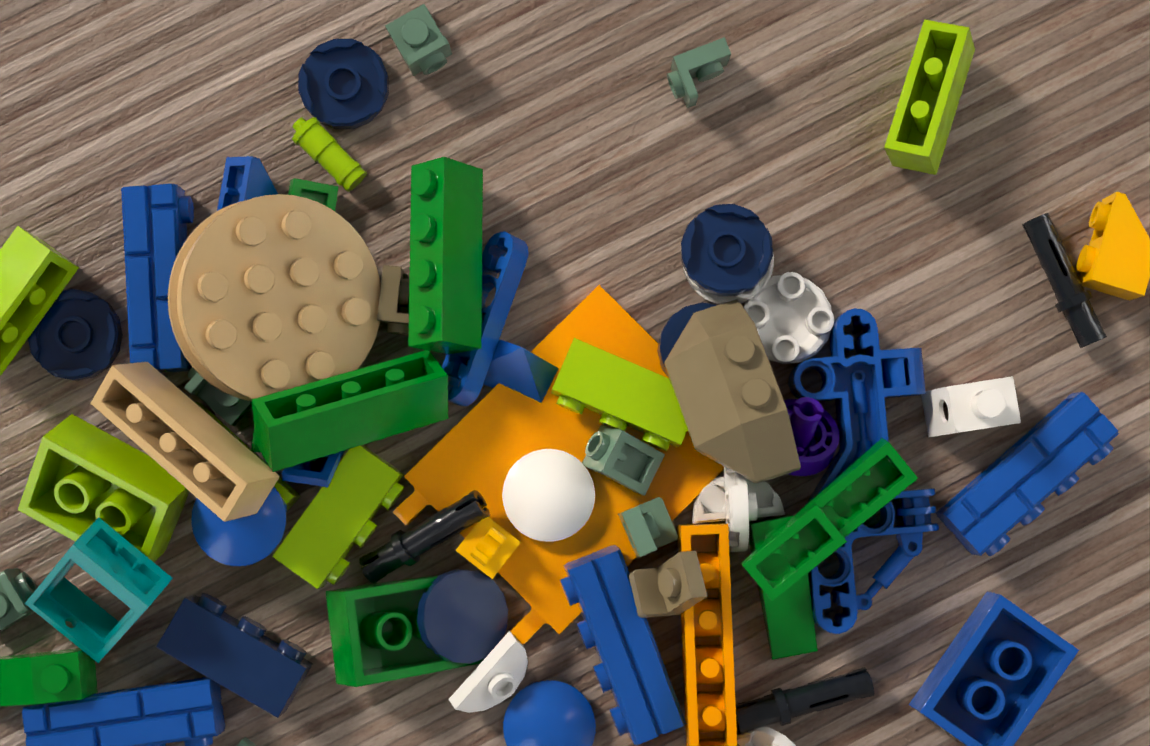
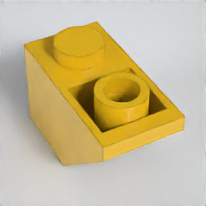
(1118, 250)

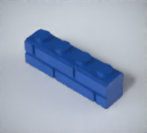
(153, 235)
(1027, 474)
(624, 645)
(131, 717)

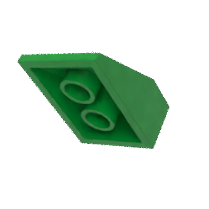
(378, 633)

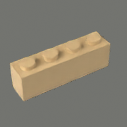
(185, 440)

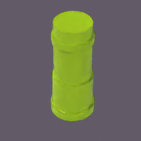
(328, 153)

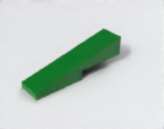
(828, 519)

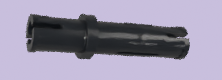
(1064, 280)
(409, 545)
(791, 703)

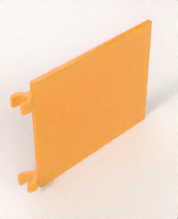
(511, 425)

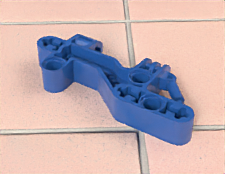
(859, 395)

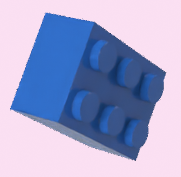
(993, 675)

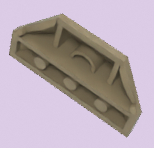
(732, 394)

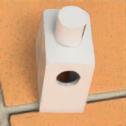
(971, 406)

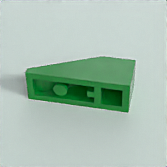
(790, 616)
(47, 677)

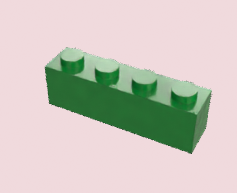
(445, 256)
(350, 409)

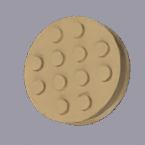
(273, 296)

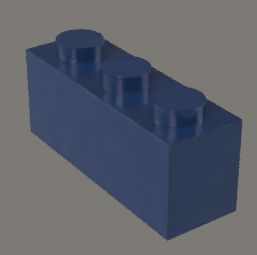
(235, 653)

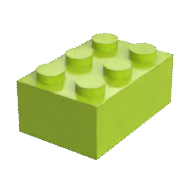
(94, 475)

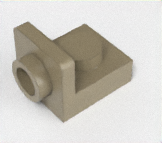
(393, 295)
(669, 587)

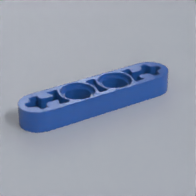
(493, 316)

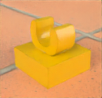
(488, 546)

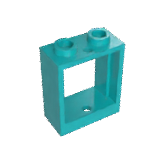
(117, 568)

